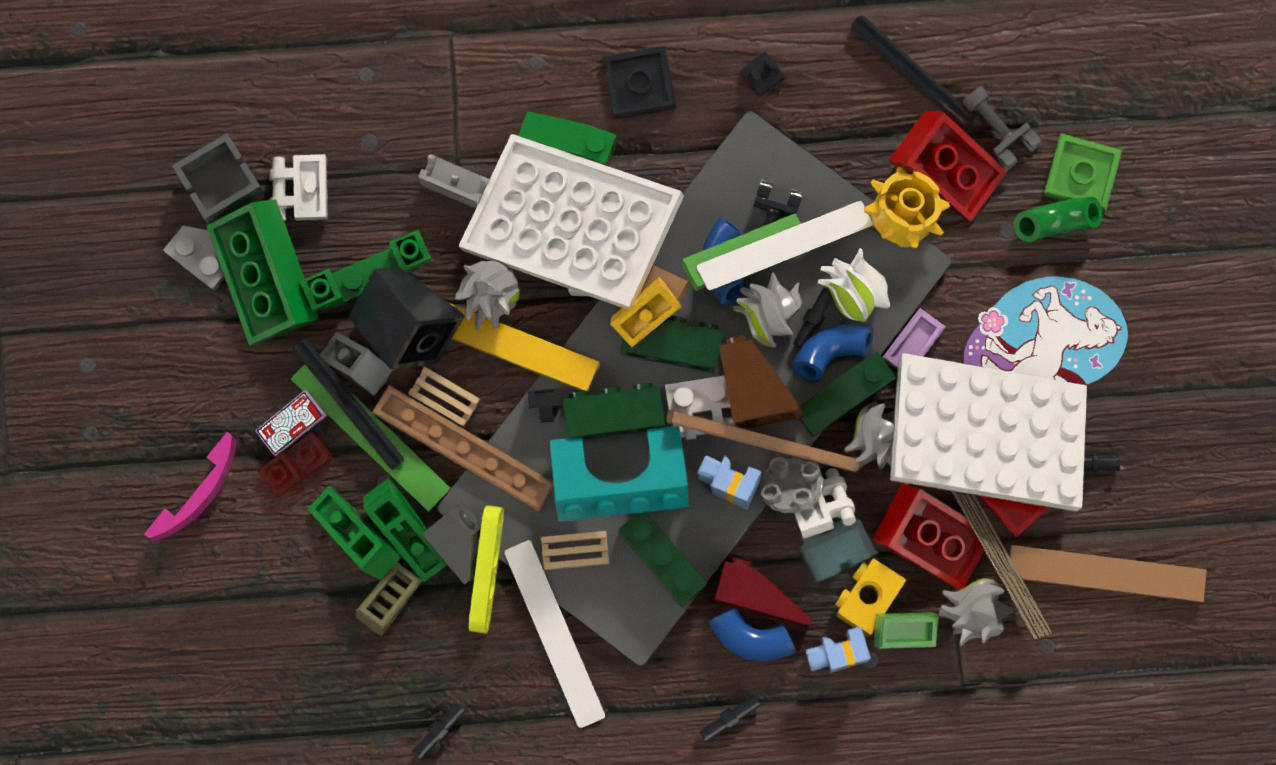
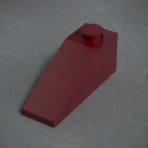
(752, 592)

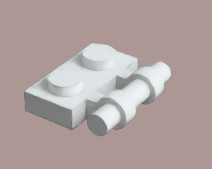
(309, 186)
(698, 398)
(818, 516)

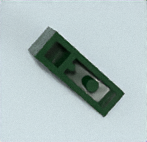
(846, 393)

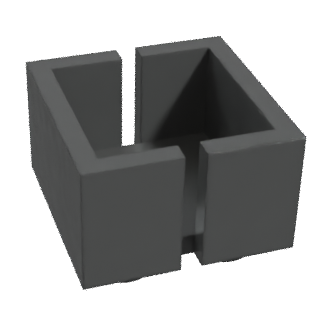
(218, 178)

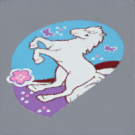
(1051, 332)

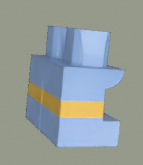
(728, 483)
(840, 655)

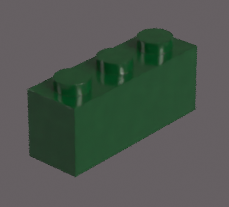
(680, 345)
(614, 412)
(662, 558)

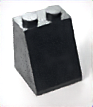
(404, 319)

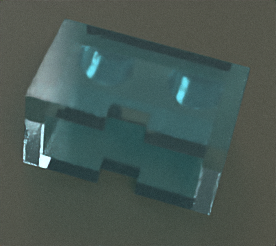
(828, 552)

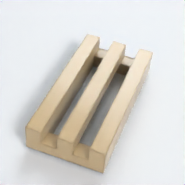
(420, 383)
(574, 550)

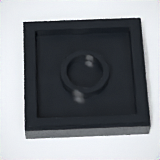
(639, 82)

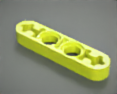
(486, 569)

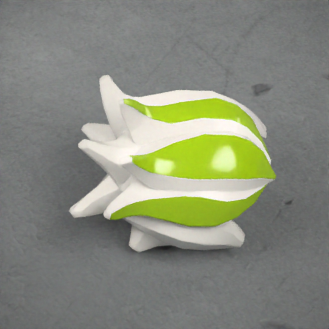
(856, 287)

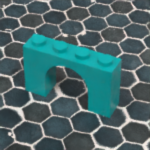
(657, 488)

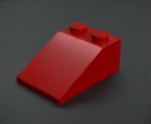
(951, 160)
(930, 536)

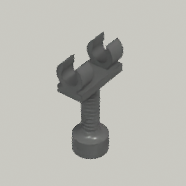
(978, 101)

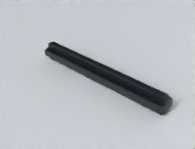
(912, 72)
(348, 404)

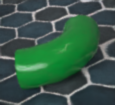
(1058, 218)

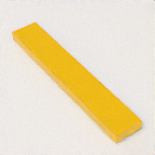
(528, 352)

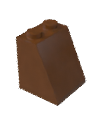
(754, 388)

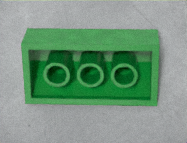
(261, 271)

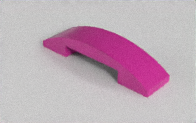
(222, 457)

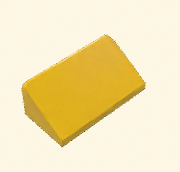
(646, 313)

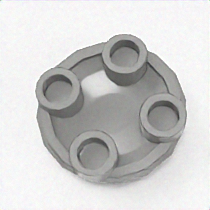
(791, 484)

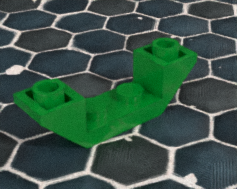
(346, 285)

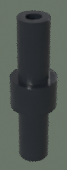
(813, 318)
(729, 718)
(438, 731)

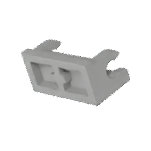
(453, 181)

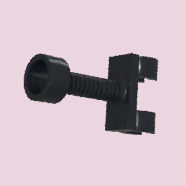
(774, 208)

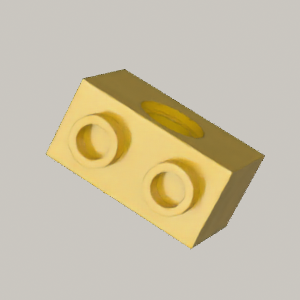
(885, 584)

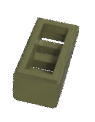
(373, 622)

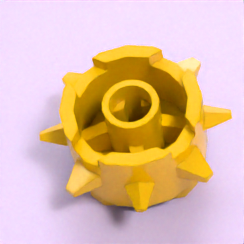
(906, 208)

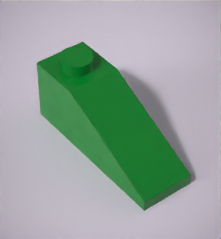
(570, 137)
(403, 528)
(354, 534)

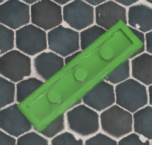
(690, 263)

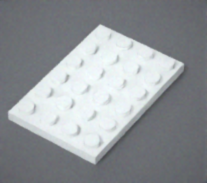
(571, 221)
(989, 432)

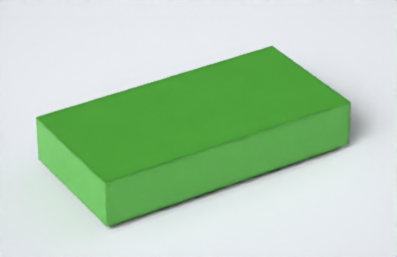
(905, 630)

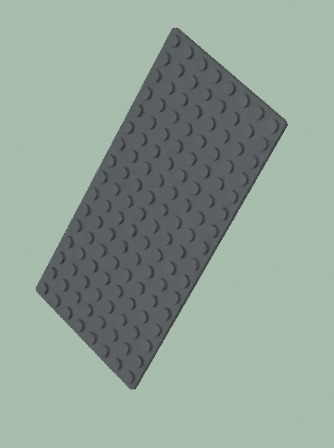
(624, 598)

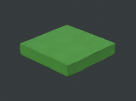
(1082, 170)

